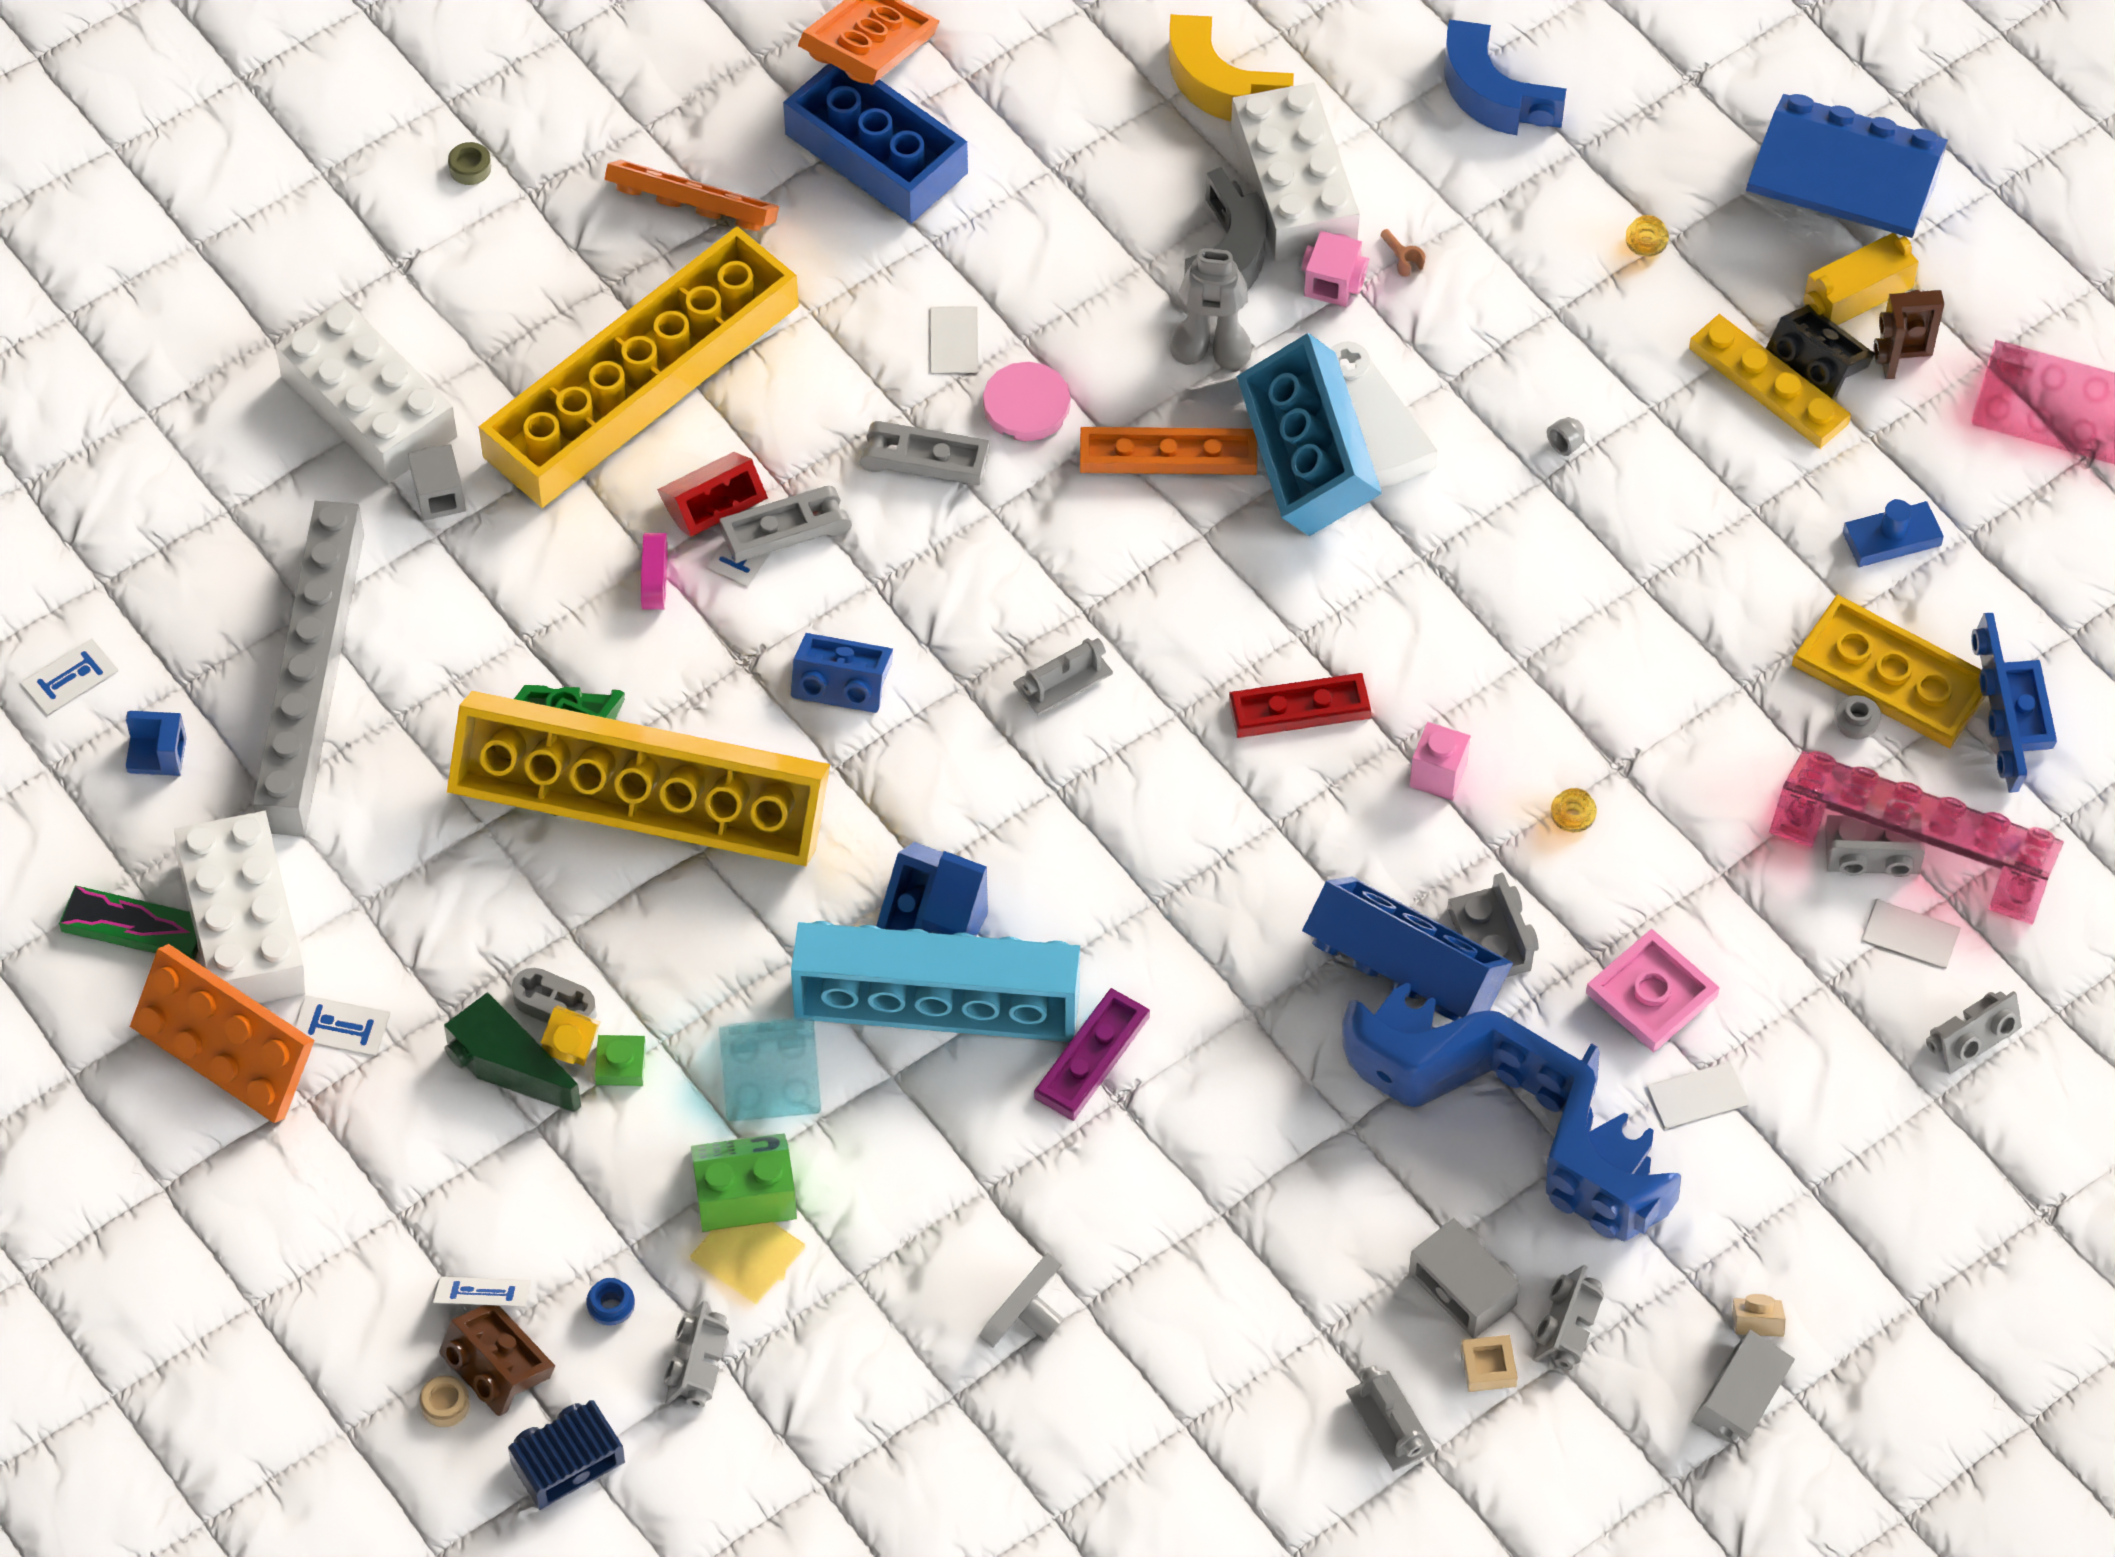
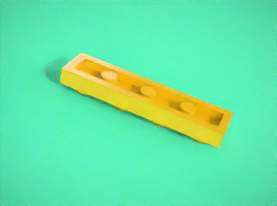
(1769, 381)

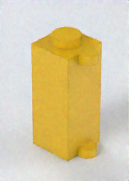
(1862, 279)

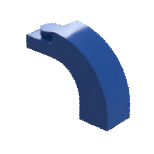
(1489, 94)

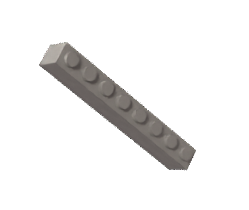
(309, 667)

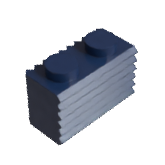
(565, 1453)

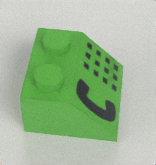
(744, 1181)

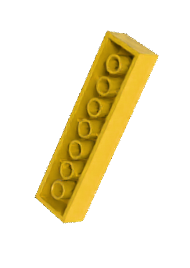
(638, 366)
(638, 778)

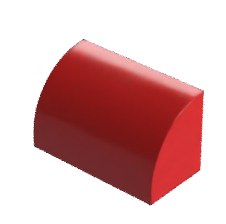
(713, 493)

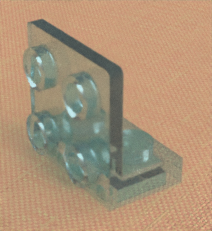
(770, 1068)

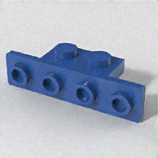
(2018, 703)

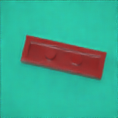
(1299, 705)

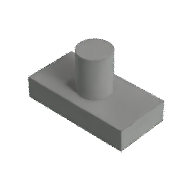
(1027, 1306)

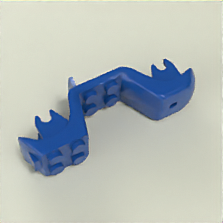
(1587, 1170)

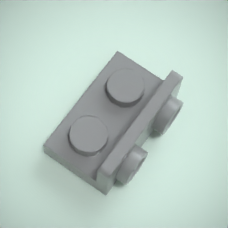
(1865, 848)
(1495, 922)

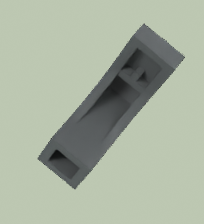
(1243, 221)

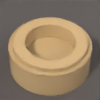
(444, 1401)

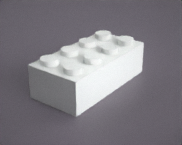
(1294, 167)
(365, 390)
(240, 906)

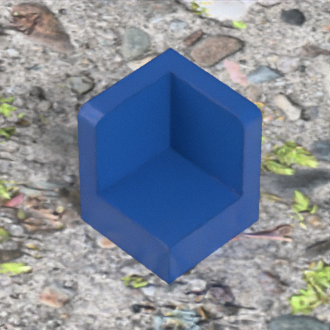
(155, 743)

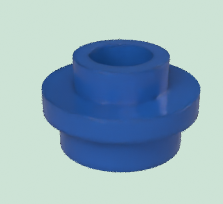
(610, 1289)

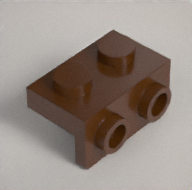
(1908, 328)

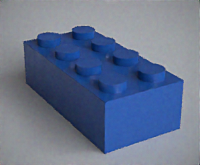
(876, 140)
(1405, 947)

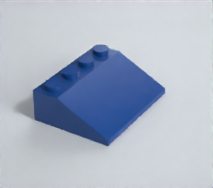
(1848, 164)

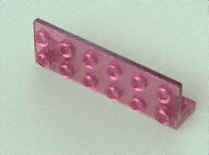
(2048, 401)
(2020, 852)

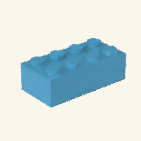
(1308, 435)

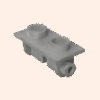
(1064, 676)
(1986, 1025)
(1572, 1301)
(687, 1372)
(1390, 1418)

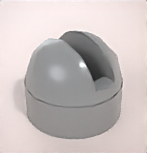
(1566, 435)

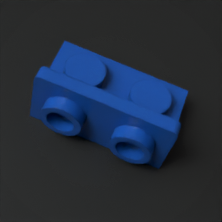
(840, 672)

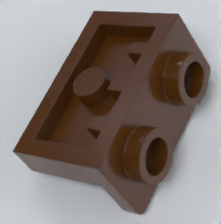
(494, 1356)

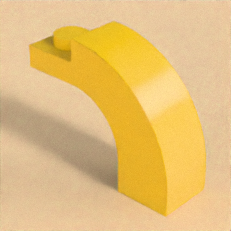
(1205, 76)

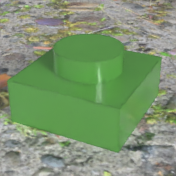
(620, 1060)

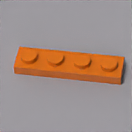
(707, 199)
(1168, 450)

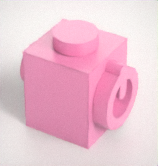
(1334, 268)

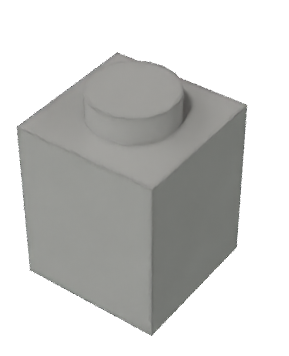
(436, 481)

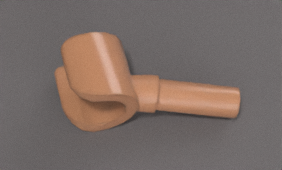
(1404, 254)

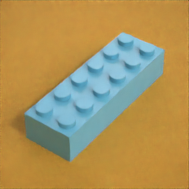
(936, 981)

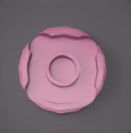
(1026, 401)

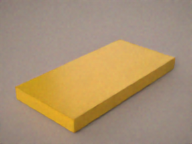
(1894, 669)

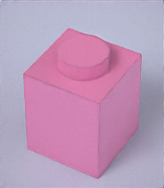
(1439, 761)

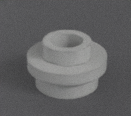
(1853, 726)

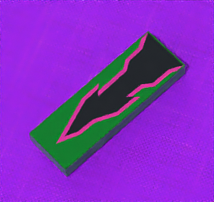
(128, 922)

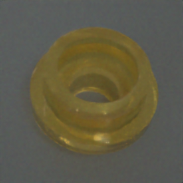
(1647, 227)
(1576, 800)

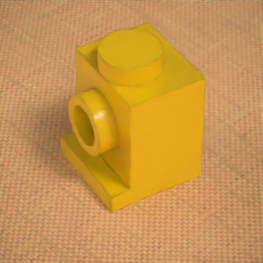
(569, 1035)

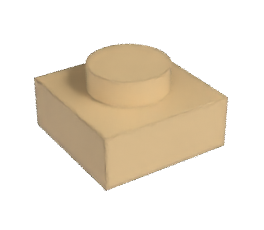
(1759, 1314)
(1489, 1363)

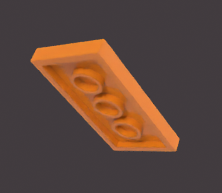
(868, 36)
(221, 1033)

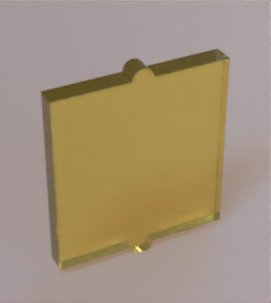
(748, 1256)

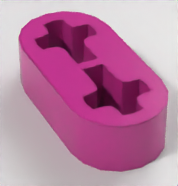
(654, 571)

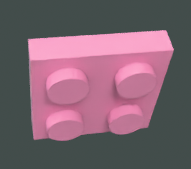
(1652, 990)

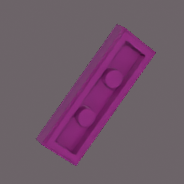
(1092, 1054)

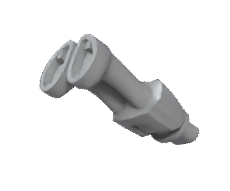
(1214, 289)

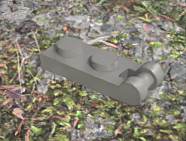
(925, 453)
(784, 523)

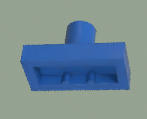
(1894, 533)

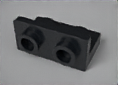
(1818, 349)

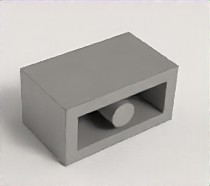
(1464, 1277)

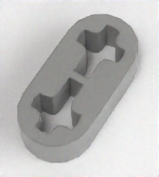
(555, 992)

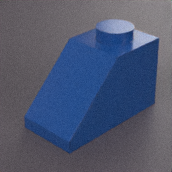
(909, 888)
(957, 897)

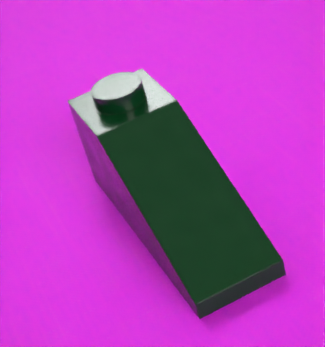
(506, 1055)

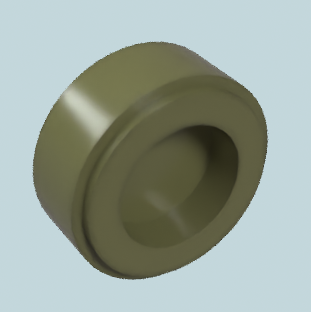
(469, 163)

